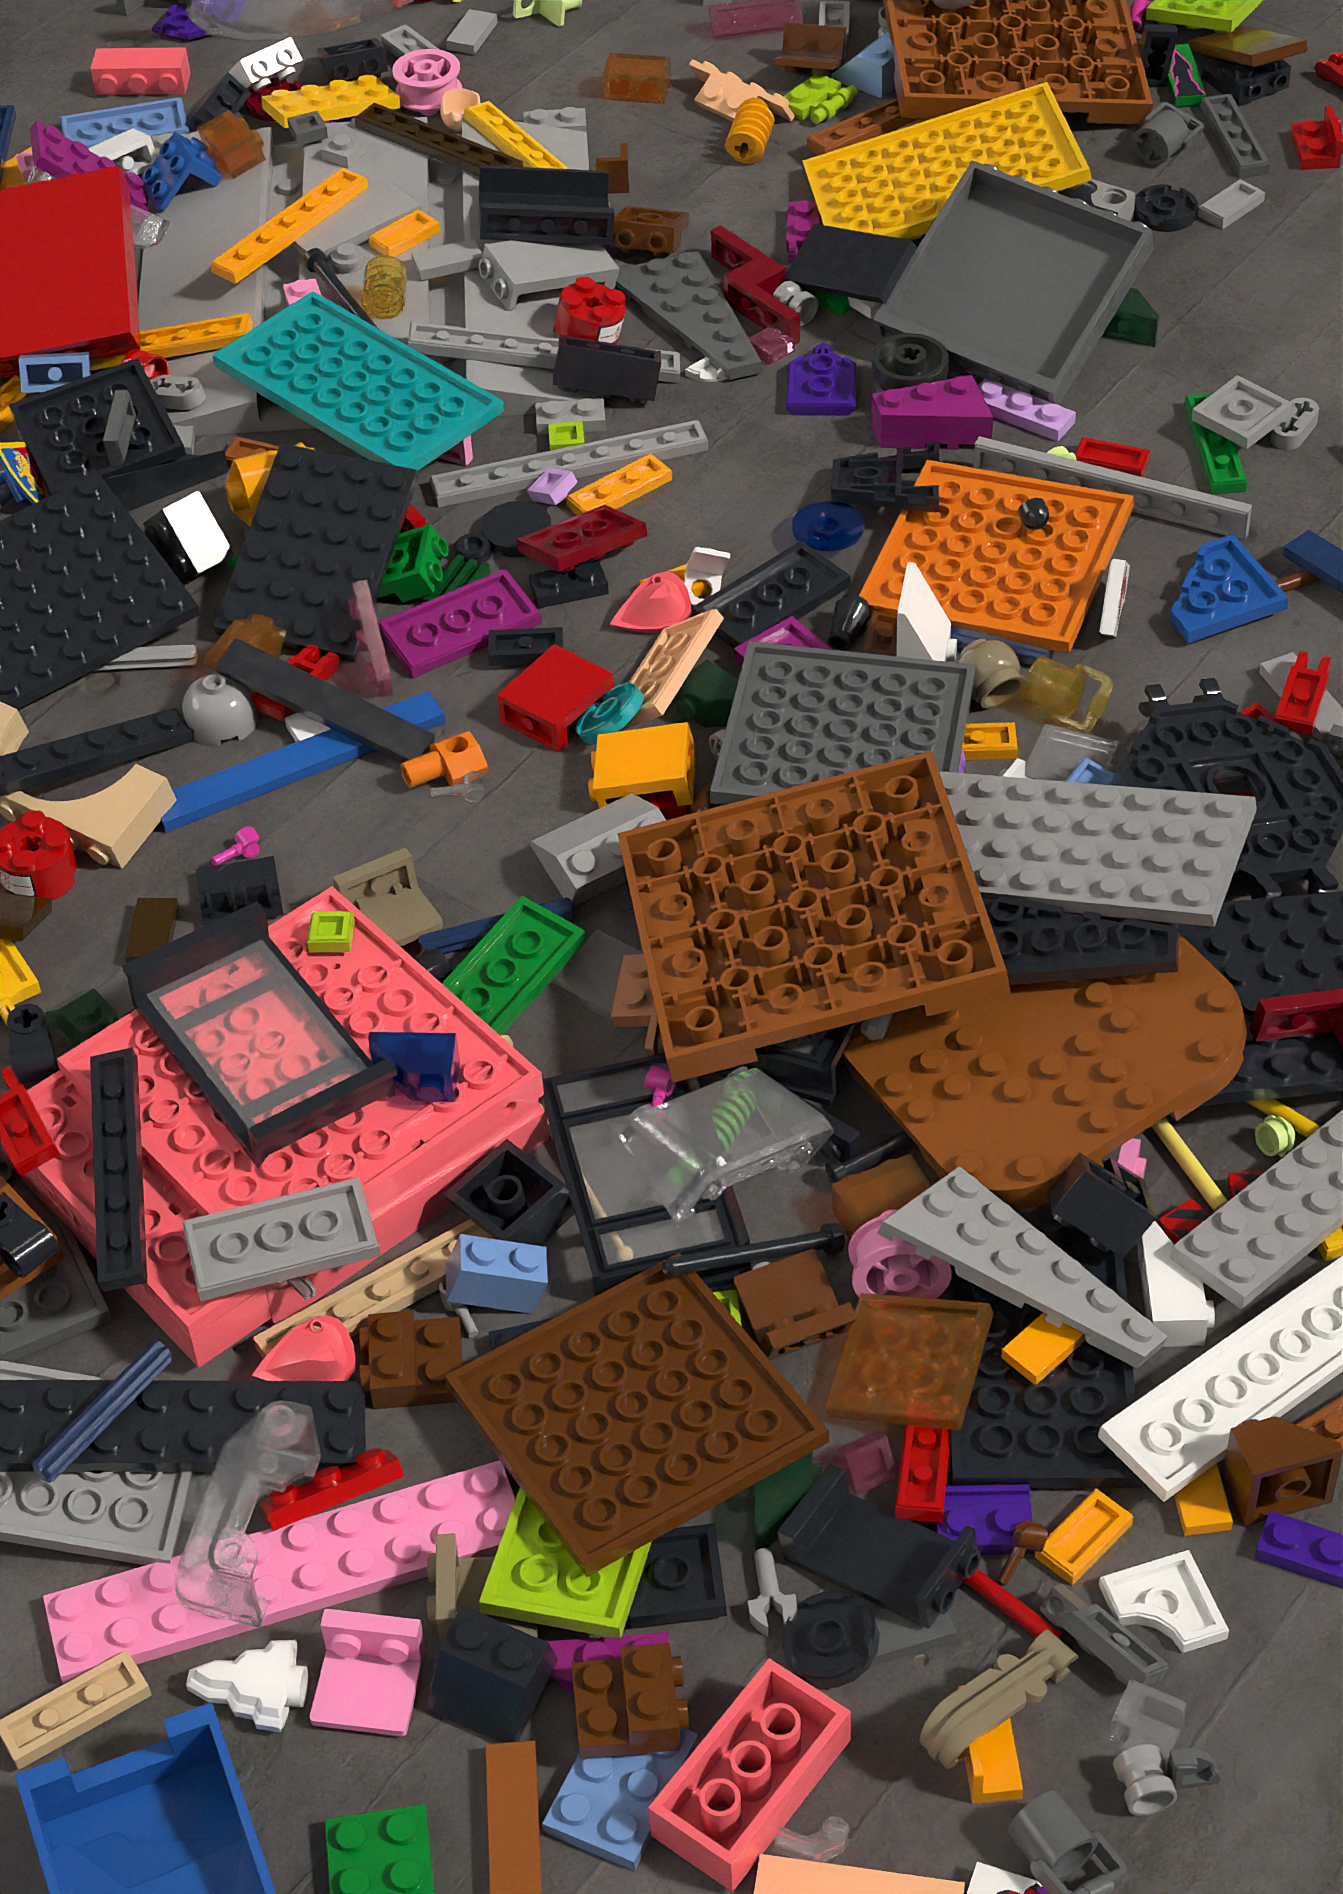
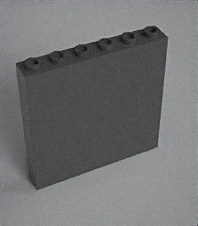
(1016, 281)

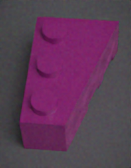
(931, 412)

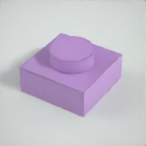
(552, 486)

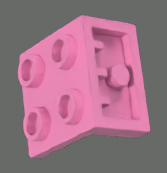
(368, 1672)

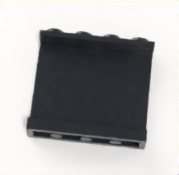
(545, 205)

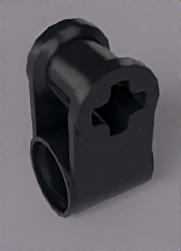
(31, 1044)
(23, 1240)

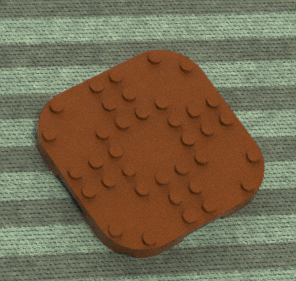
(1053, 1070)

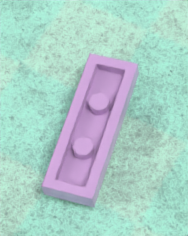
(1026, 410)

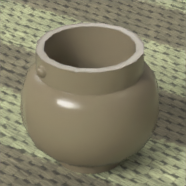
(995, 673)

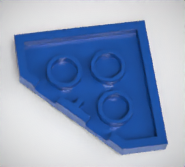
(1224, 591)

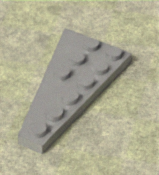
(1019, 1264)

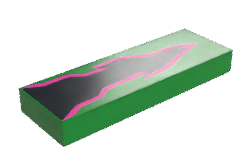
(1184, 78)

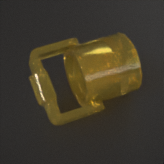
(1060, 690)

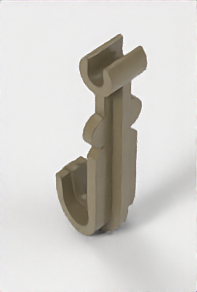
(994, 1698)

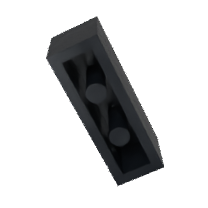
(606, 369)

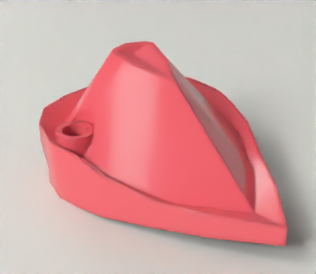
(655, 605)
(310, 1353)

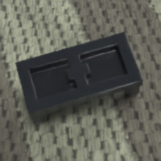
(224, 96)

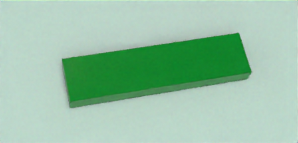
(1217, 454)

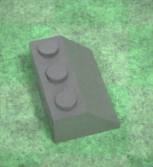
(587, 854)

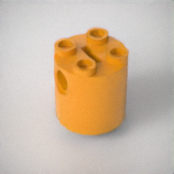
(247, 482)

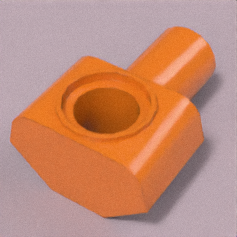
(447, 758)

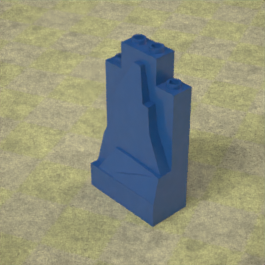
(148, 1819)

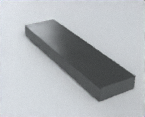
(1235, 136)

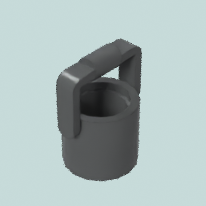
(1165, 133)
(1061, 1844)

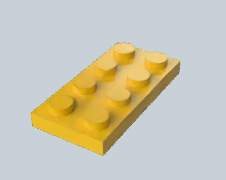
(331, 101)

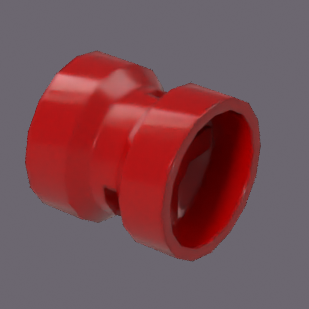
(152, 364)

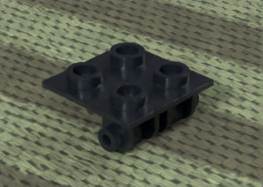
(237, 885)

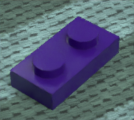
(1302, 1548)

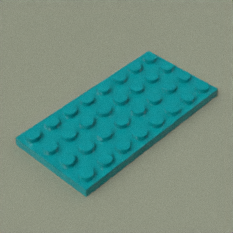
(358, 383)

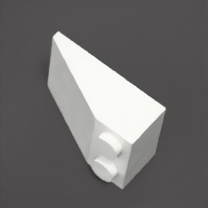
(921, 621)

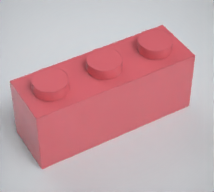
(140, 71)

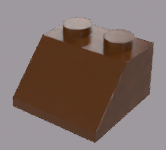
(1278, 1468)

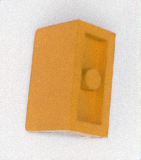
(994, 1766)

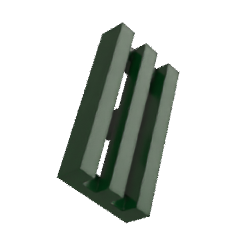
(457, 574)

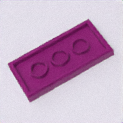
(440, 634)

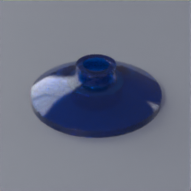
(828, 526)

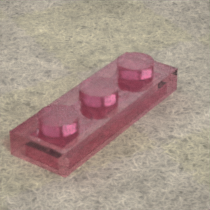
(753, 16)
(370, 639)

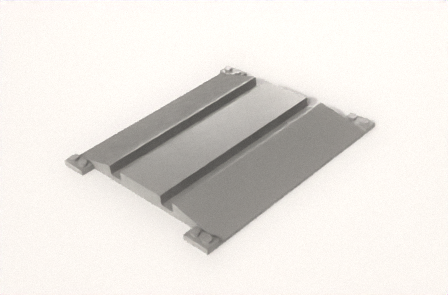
(212, 219)

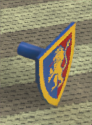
(21, 473)

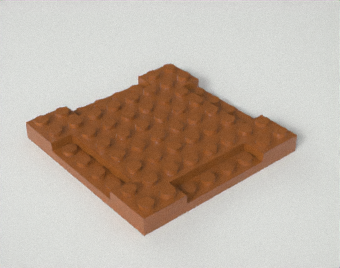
(1005, 46)
(808, 913)

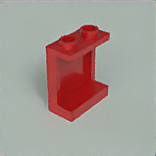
(552, 696)

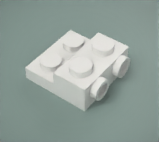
(266, 64)

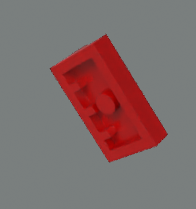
(1318, 142)

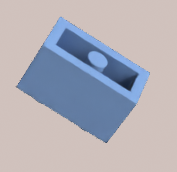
(50, 371)
(496, 1274)

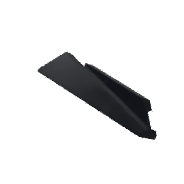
(160, 481)

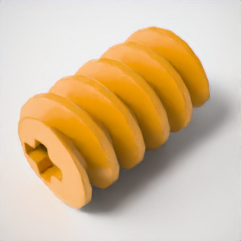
(750, 131)

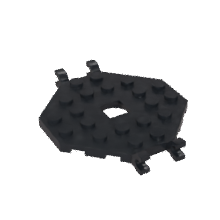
(1292, 782)

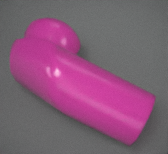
(1138, 13)

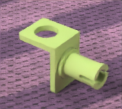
(551, 9)

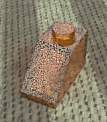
(255, 631)

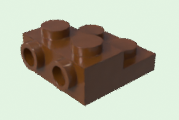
(649, 230)
(409, 1359)
(629, 1702)

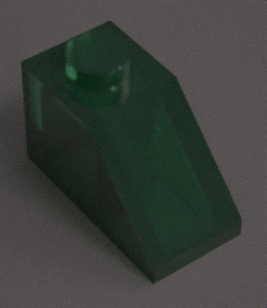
(1134, 320)
(707, 695)
(82, 1016)
(779, 1495)

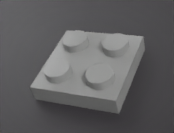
(1242, 411)

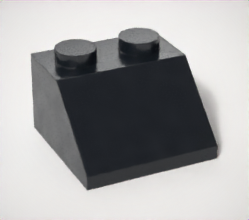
(512, 1196)
(489, 1676)

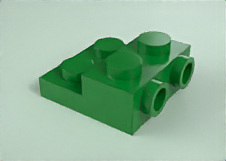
(415, 564)

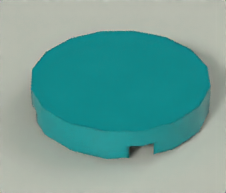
(612, 715)

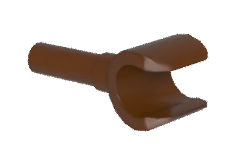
(1026, 1536)

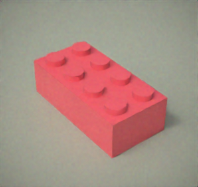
(750, 1774)

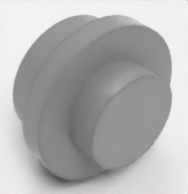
(347, 258)

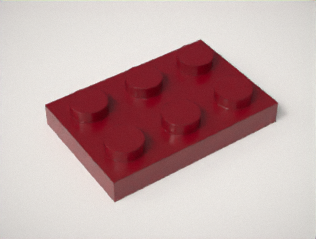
(582, 538)

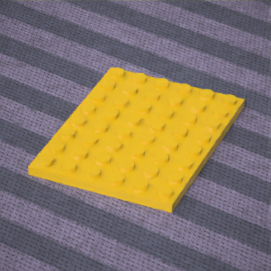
(906, 176)

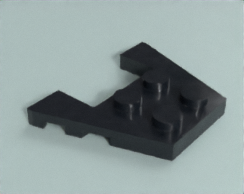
(878, 481)

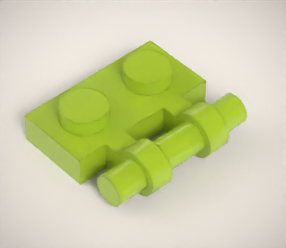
(819, 98)

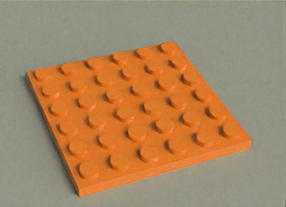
(994, 569)

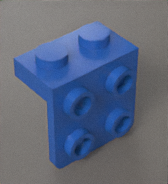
(174, 163)

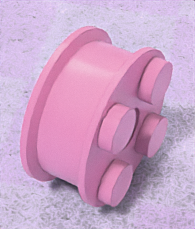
(424, 79)
(892, 1266)

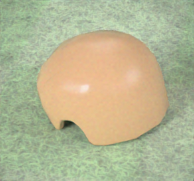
(453, 106)

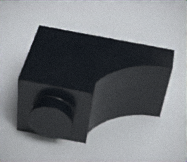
(1156, 52)

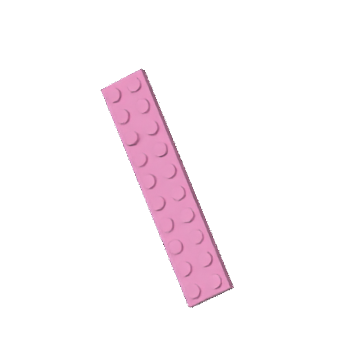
(297, 1570)

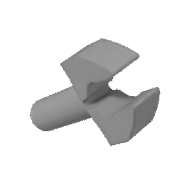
(769, 1594)

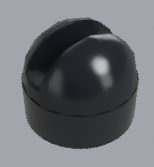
(1034, 513)

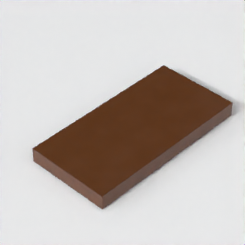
(1249, 46)

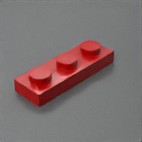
(331, 1488)

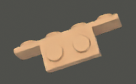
(725, 93)

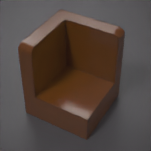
(618, 171)

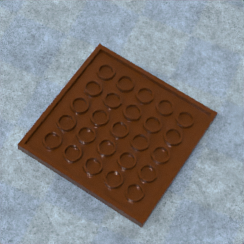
(635, 1413)

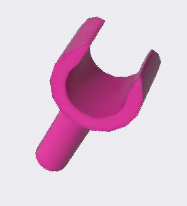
(246, 844)
(660, 1083)

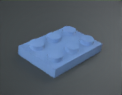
(608, 1801)

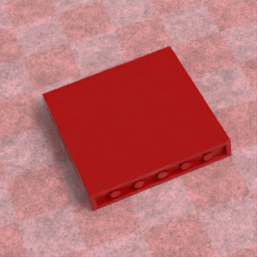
(67, 268)

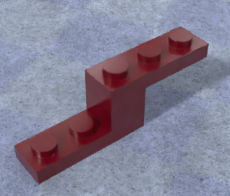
(753, 282)
(1299, 1015)

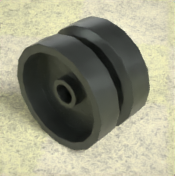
(908, 362)

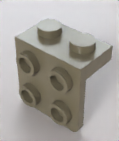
(390, 897)
(457, 1584)

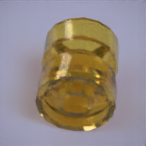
(384, 287)

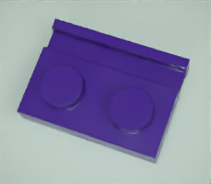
(990, 1511)

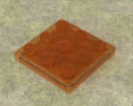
(910, 1361)

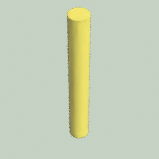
(1189, 1164)

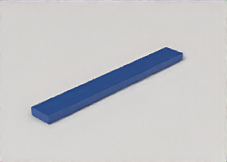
(285, 766)

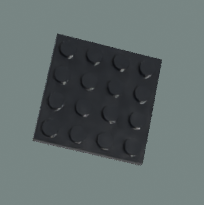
(70, 421)

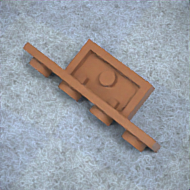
(635, 1003)

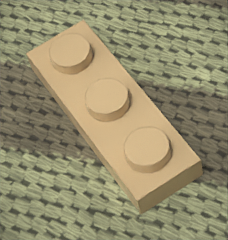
(73, 1709)

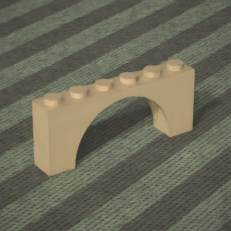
(103, 824)

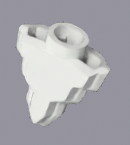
(256, 1684)

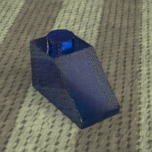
(423, 1061)

